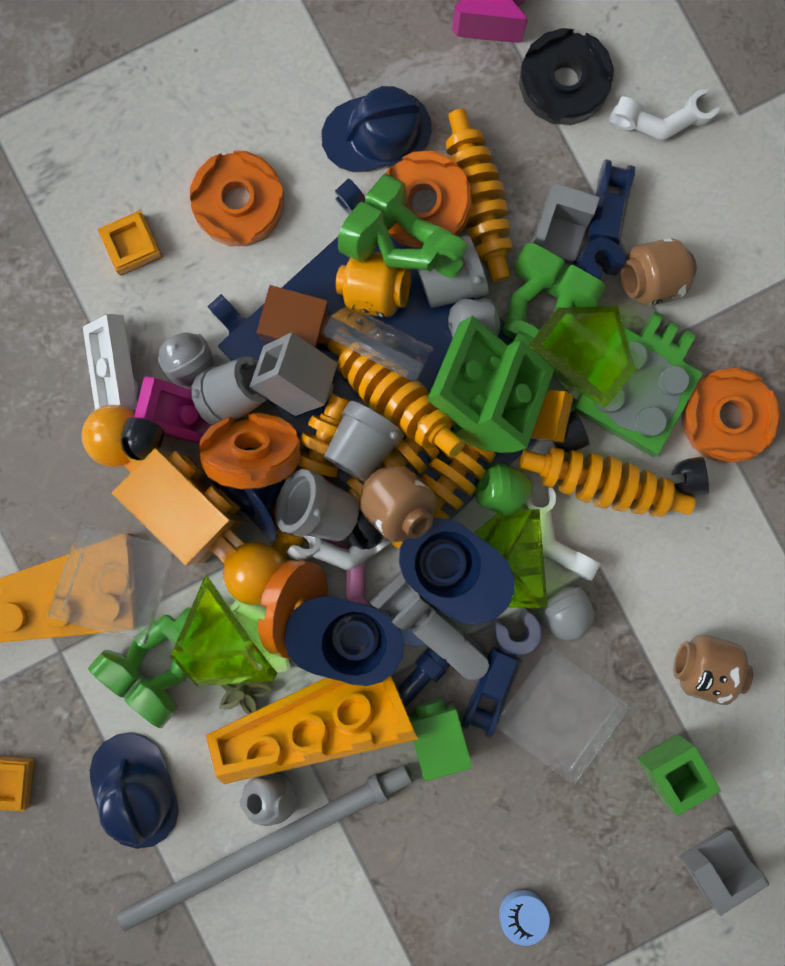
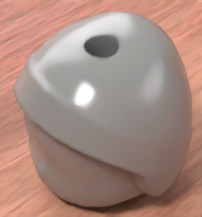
(482, 309)
(185, 357)
(568, 614)
(269, 799)

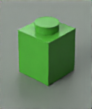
(441, 739)
(678, 774)

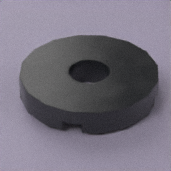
(556, 101)

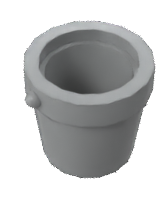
(466, 285)
(225, 391)
(362, 441)
(315, 507)

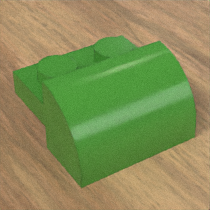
(491, 388)

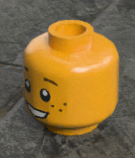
(373, 287)

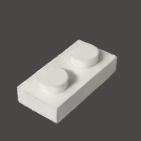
(110, 362)

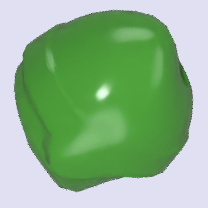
(503, 489)

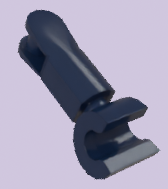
(607, 222)
(501, 672)

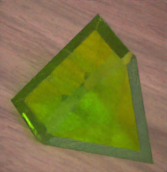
(587, 350)
(520, 543)
(218, 645)

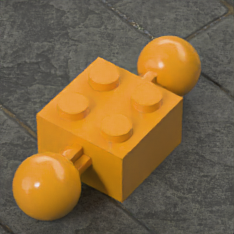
(180, 508)

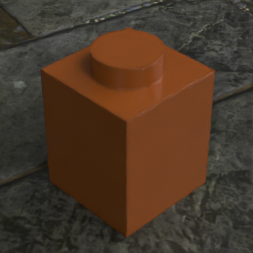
(296, 313)

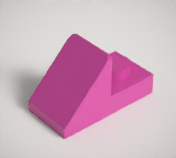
(490, 20)
(172, 409)

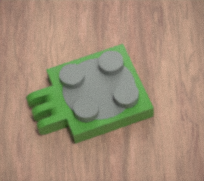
(654, 394)

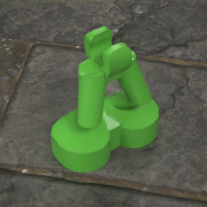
(383, 208)
(547, 272)
(125, 680)

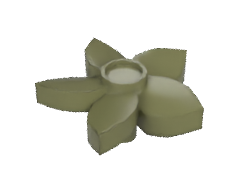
(245, 694)

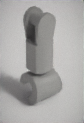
(431, 627)

